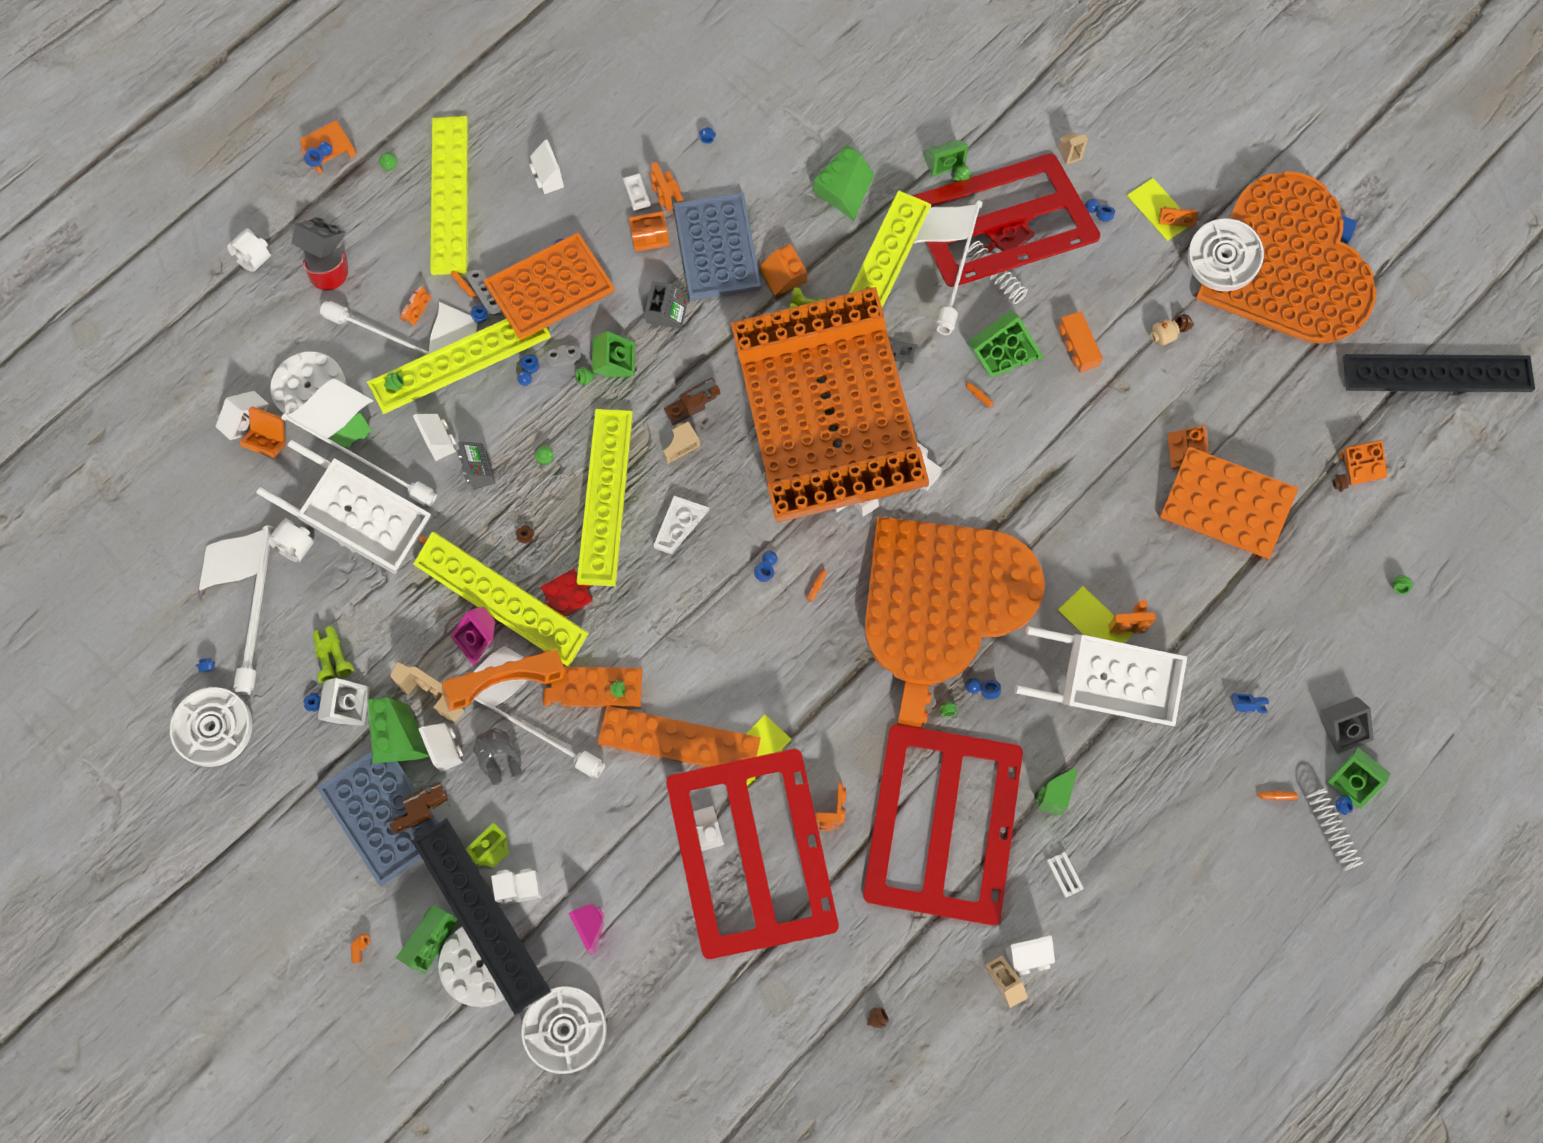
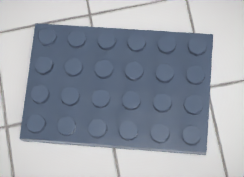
(717, 246)
(364, 803)

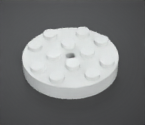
(1230, 238)
(299, 371)
(192, 722)
(462, 976)
(543, 1028)

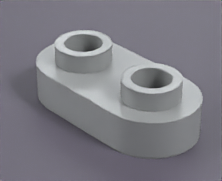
(563, 357)

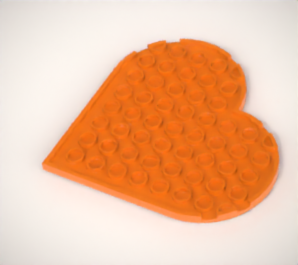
(1307, 278)
(942, 592)

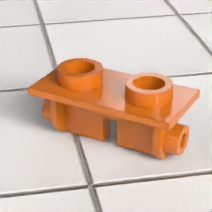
(1178, 217)
(418, 303)

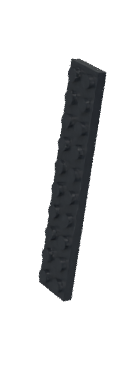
(1438, 373)
(481, 917)

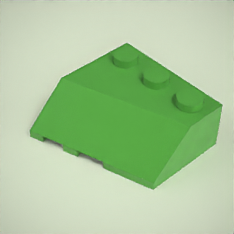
(845, 182)
(1004, 345)
(394, 732)
(427, 939)

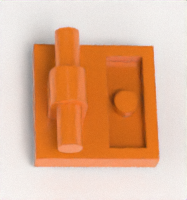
(663, 188)
(649, 231)
(1182, 439)
(1364, 462)
(1136, 622)

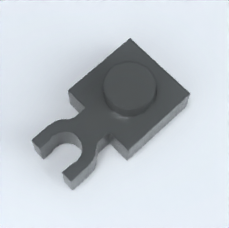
(904, 352)

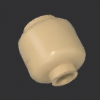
(1165, 332)

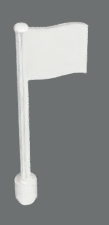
(234, 561)

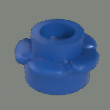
(707, 135)
(479, 314)
(205, 665)
(312, 697)
(1344, 805)

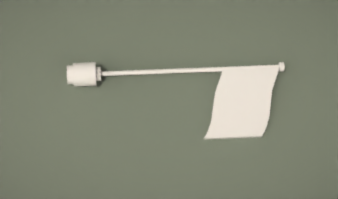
(947, 225)
(448, 328)
(330, 411)
(501, 691)

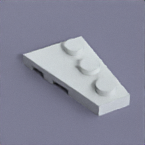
(678, 523)

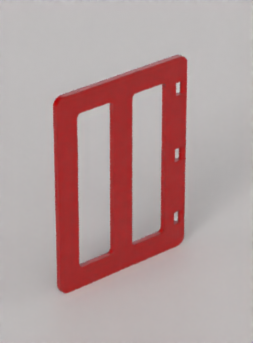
(1065, 197)
(931, 898)
(767, 930)

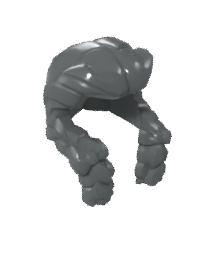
(496, 742)

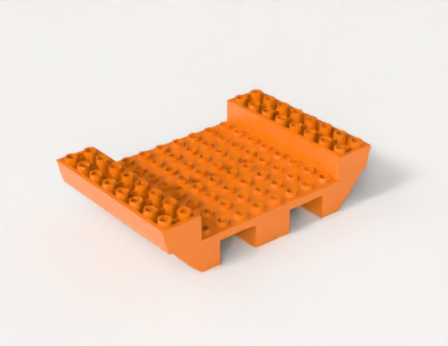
(849, 347)

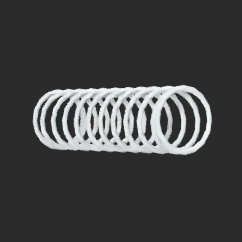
(1002, 276)
(1330, 829)

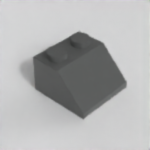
(1348, 724)

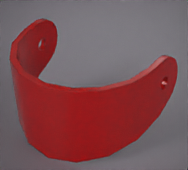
(331, 279)

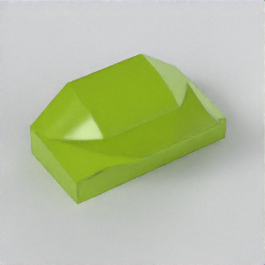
(489, 847)

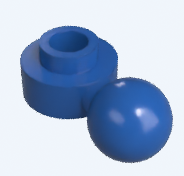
(324, 149)
(1103, 212)
(524, 377)
(764, 570)
(989, 689)

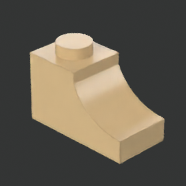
(1072, 147)
(683, 442)
(1006, 981)

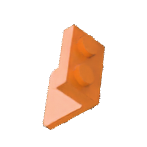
(265, 433)
(830, 821)

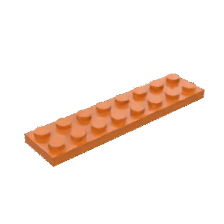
(674, 739)

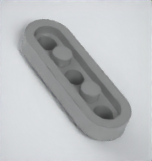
(484, 296)

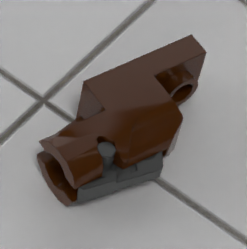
(692, 401)
(419, 805)

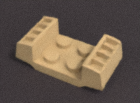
(409, 677)

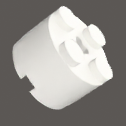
(249, 250)
(291, 540)

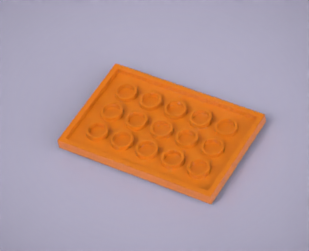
(549, 286)
(1229, 502)

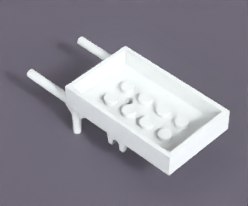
(377, 527)
(1134, 681)

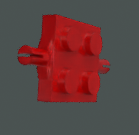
(1009, 236)
(565, 594)

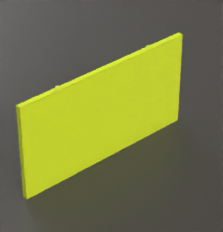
(1149, 200)
(1090, 616)
(772, 738)

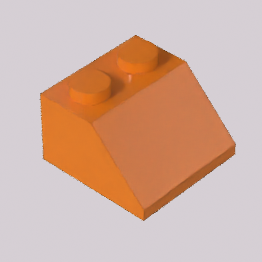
(783, 270)

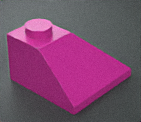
(474, 633)
(588, 925)

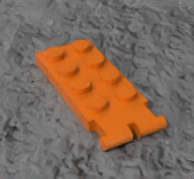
(593, 687)

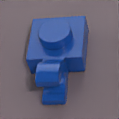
(1247, 703)

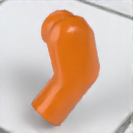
(358, 946)

